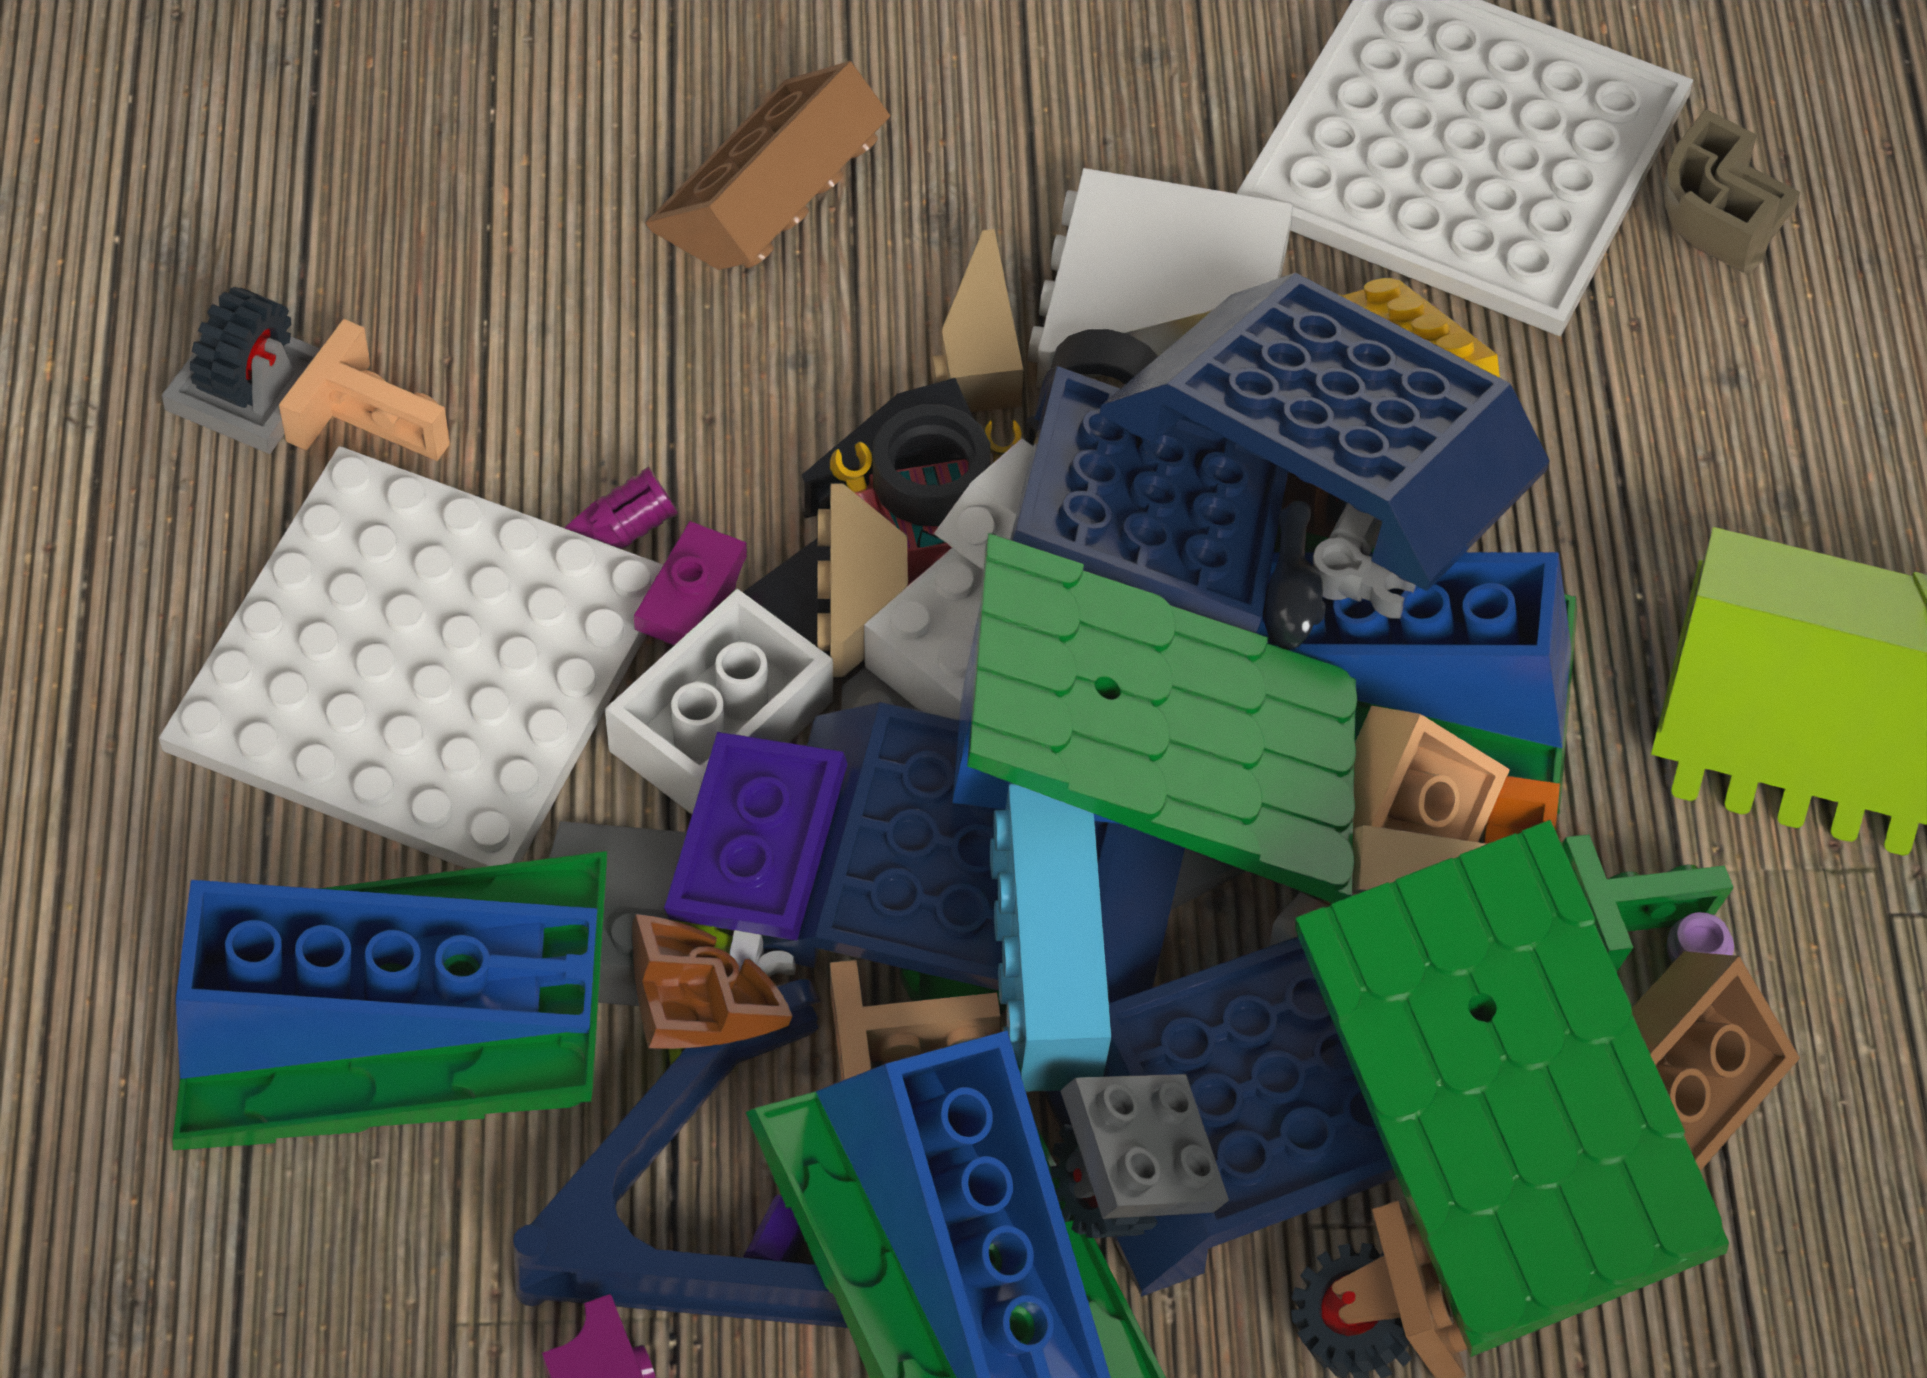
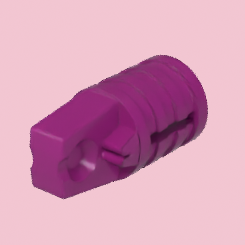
(626, 511)

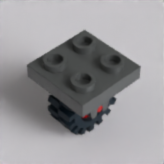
(1133, 1155)

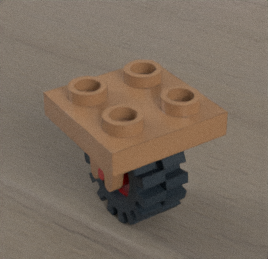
(1374, 1305)

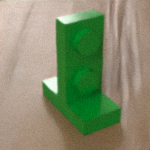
(1642, 901)

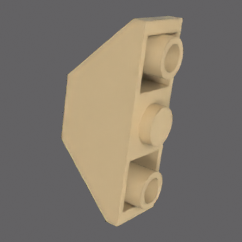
(862, 576)

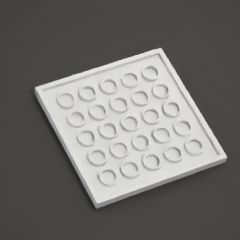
(1469, 150)
(417, 663)

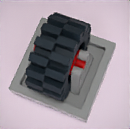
(241, 370)

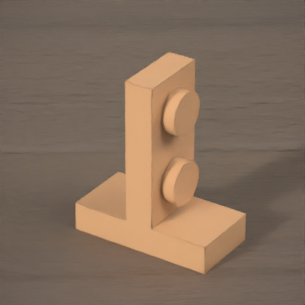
(342, 387)
(901, 1028)

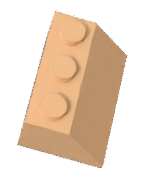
(1421, 778)

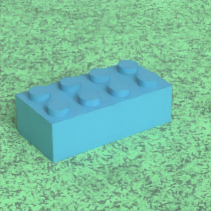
(1050, 939)

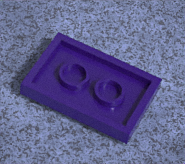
(756, 836)

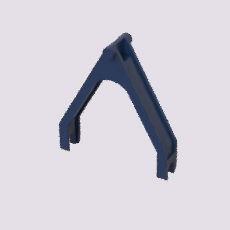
(586, 1252)

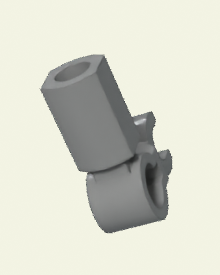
(1349, 570)

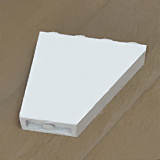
(1153, 259)

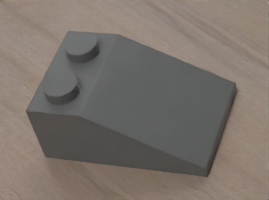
(637, 882)

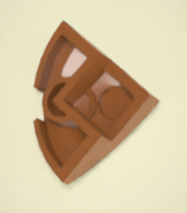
(696, 992)

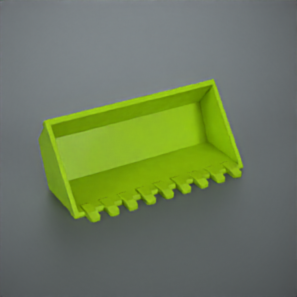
(1802, 682)

